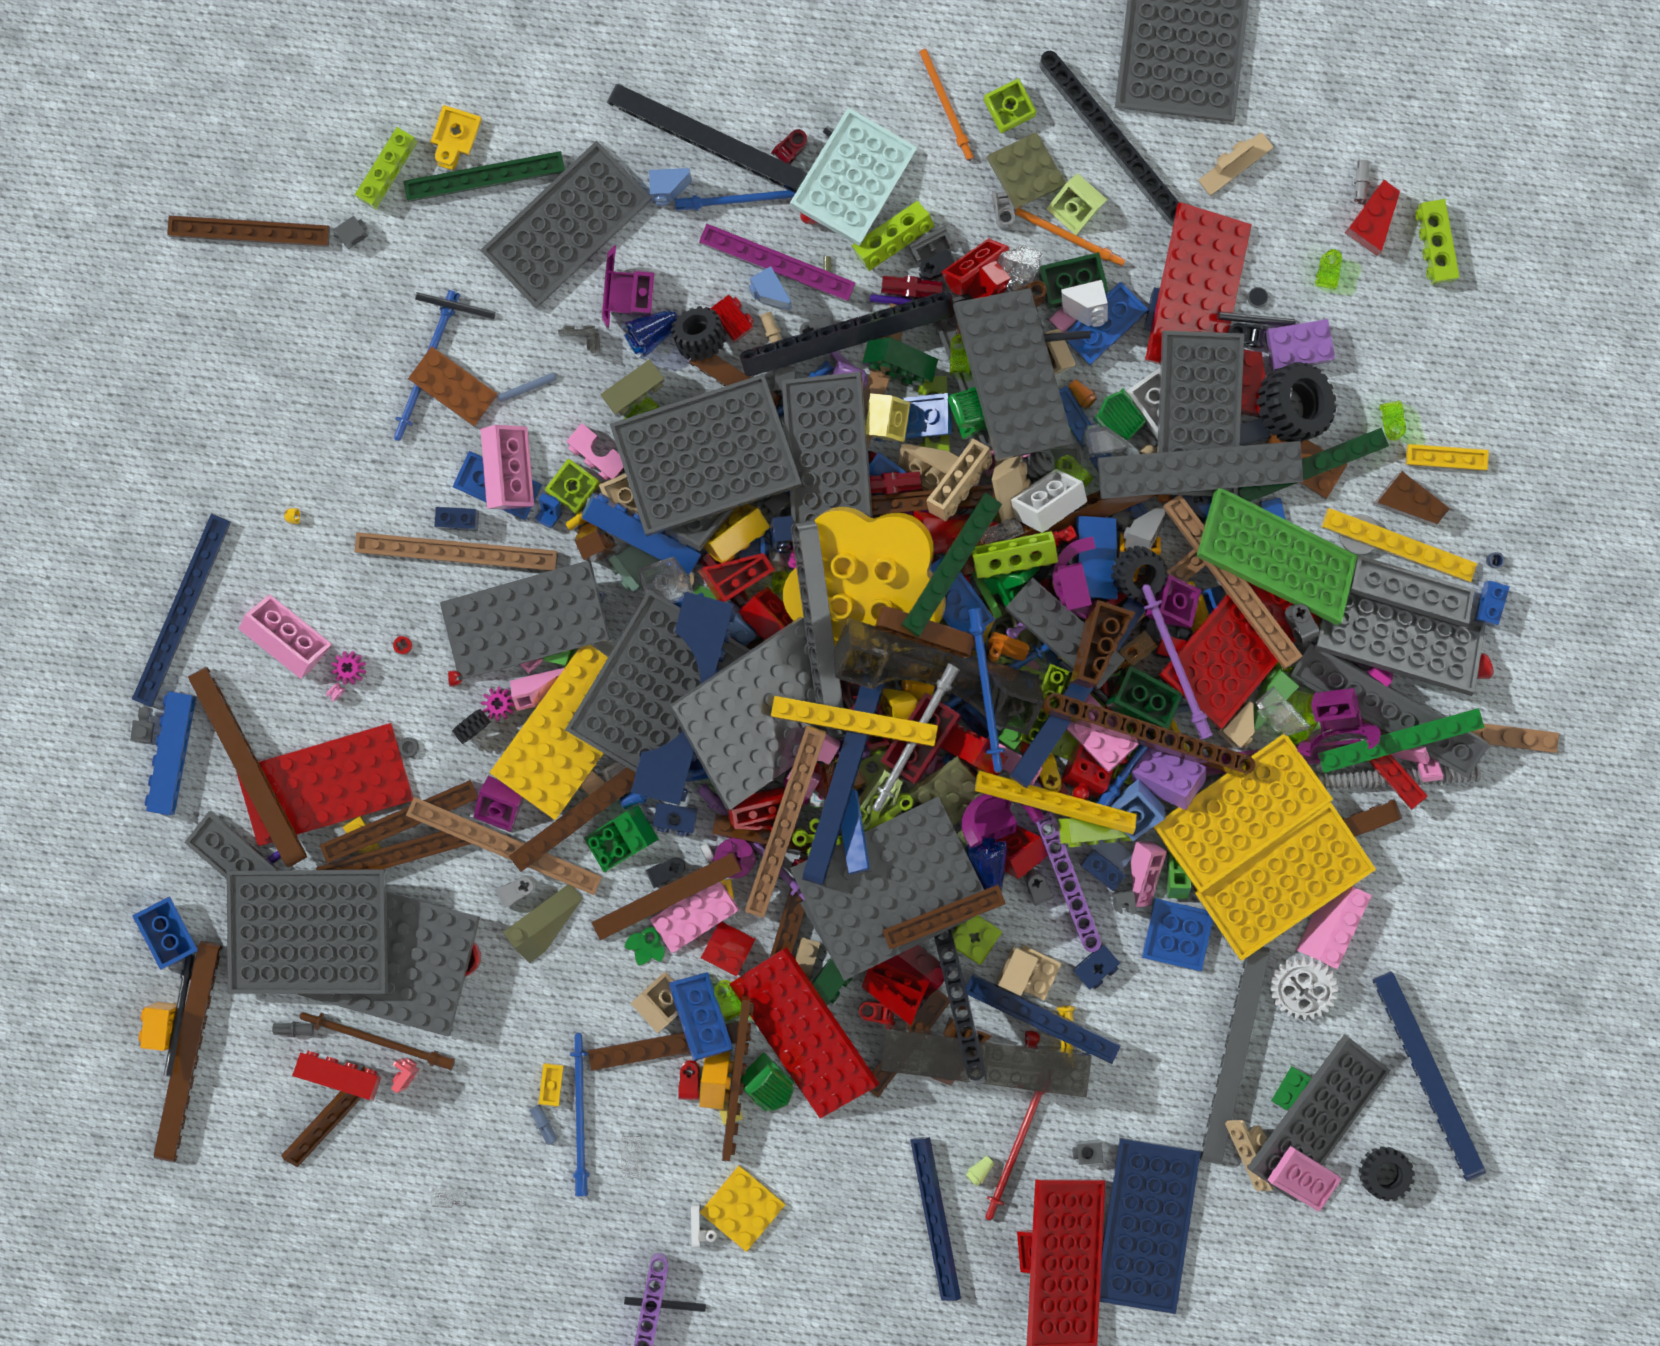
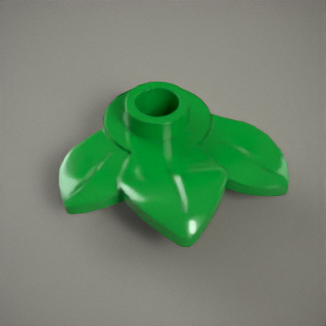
(644, 948)

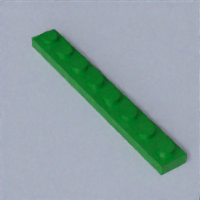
(1402, 740)

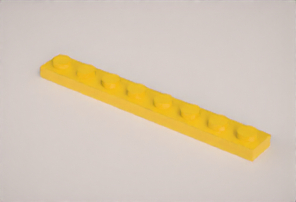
(1398, 545)
(854, 721)
(1056, 802)

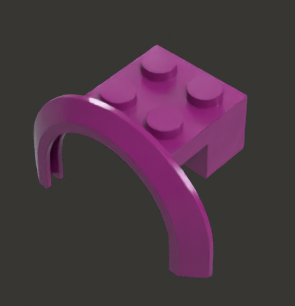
(626, 291)
(1071, 581)
(1338, 714)
(992, 818)

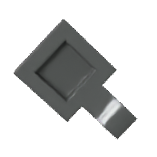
(142, 729)

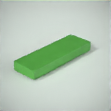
(987, 596)

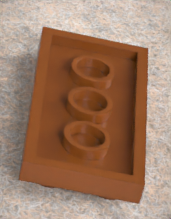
(452, 386)
(1322, 483)

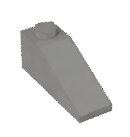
(1146, 528)

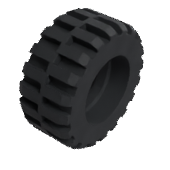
(1315, 396)

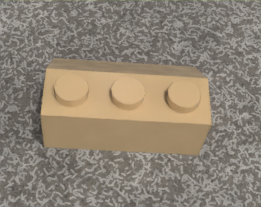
(1009, 481)

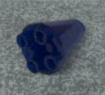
(989, 862)

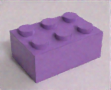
(1300, 343)
(1170, 776)

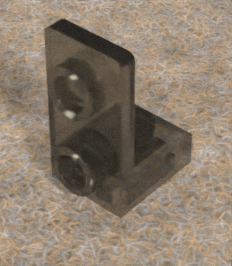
(593, 342)

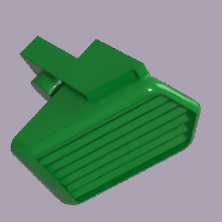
(967, 412)
(1120, 415)
(1009, 584)
(767, 1084)
(1290, 1088)

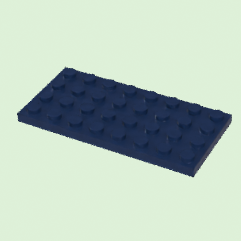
(1148, 1225)

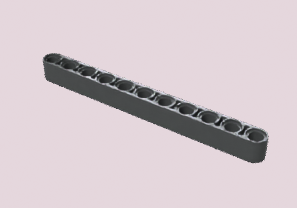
(817, 618)
(1235, 1055)

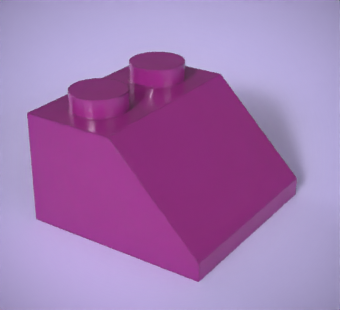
(1178, 602)
(498, 804)

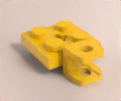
(450, 144)

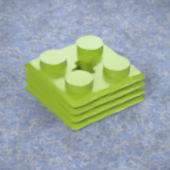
(1014, 94)
(572, 473)
(979, 949)

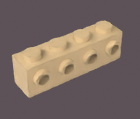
(959, 480)

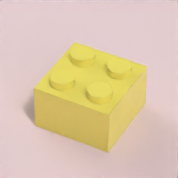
(887, 417)

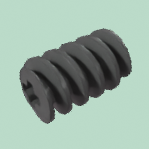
(1039, 464)

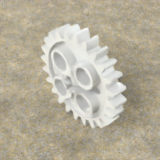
(1291, 998)

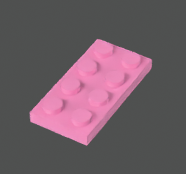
(1104, 747)
(694, 916)
(1304, 1179)

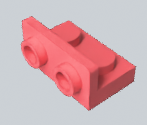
(403, 1079)

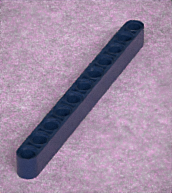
(1054, 726)
(840, 791)
(1430, 1076)

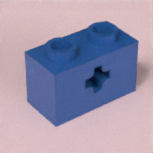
(1491, 603)

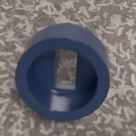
(1498, 560)

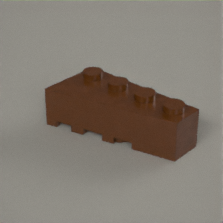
(1099, 641)

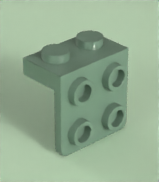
(627, 566)

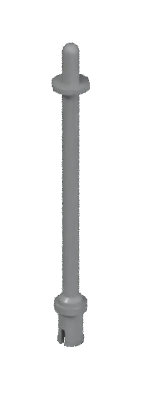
(943, 686)

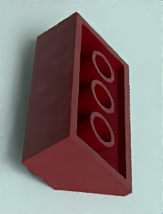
(923, 755)
(920, 964)

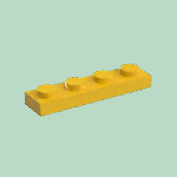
(1447, 457)

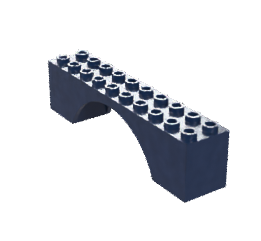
(704, 628)

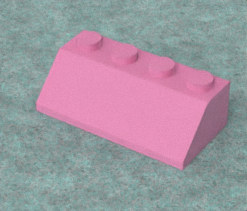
(507, 467)
(284, 636)
(1334, 927)

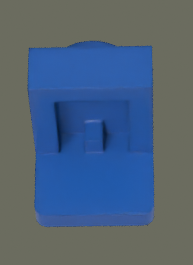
(549, 512)
(756, 547)

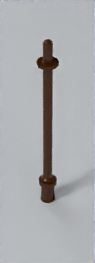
(432, 1058)

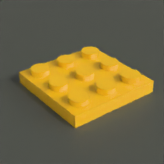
(742, 1208)

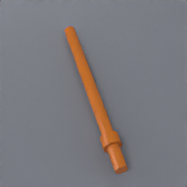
(962, 139)
(1105, 254)

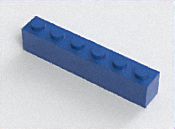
(628, 527)
(171, 753)

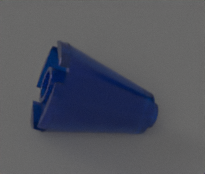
(649, 331)

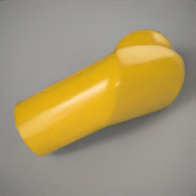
(575, 521)

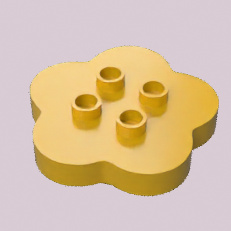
(868, 566)

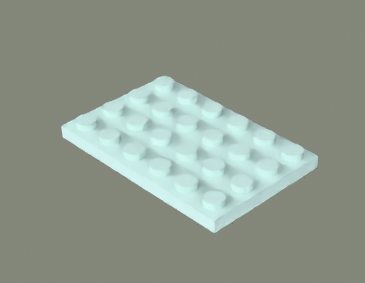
(853, 176)

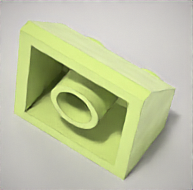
(1076, 203)

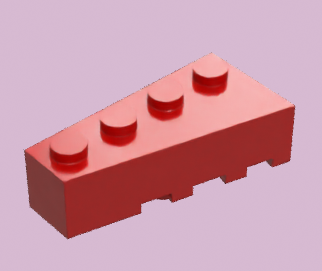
(941, 531)
(337, 1076)

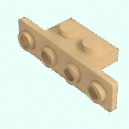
(1234, 163)
(1248, 1146)

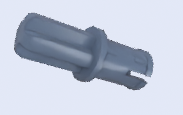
(543, 1124)

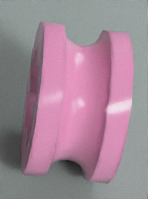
(335, 692)

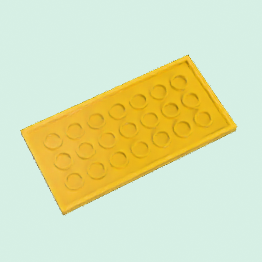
(543, 758)
(1242, 813)
(1286, 881)

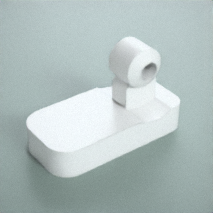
(696, 1234)

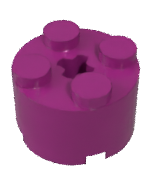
(744, 851)

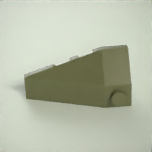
(538, 928)

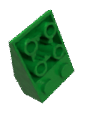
(621, 838)

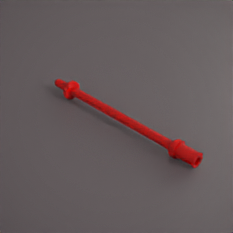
(996, 1198)

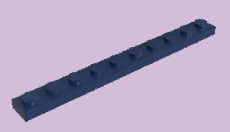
(181, 610)

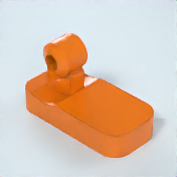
(1006, 645)

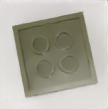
(1026, 170)
(954, 787)

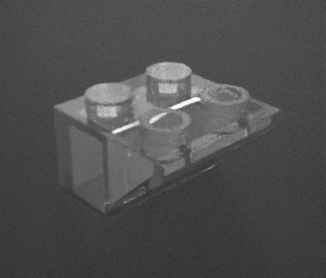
(1020, 265)

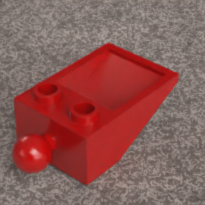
(1085, 774)

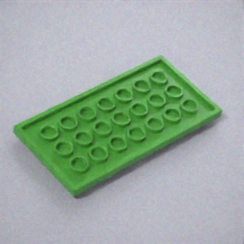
(1277, 555)

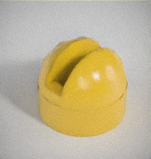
(289, 516)

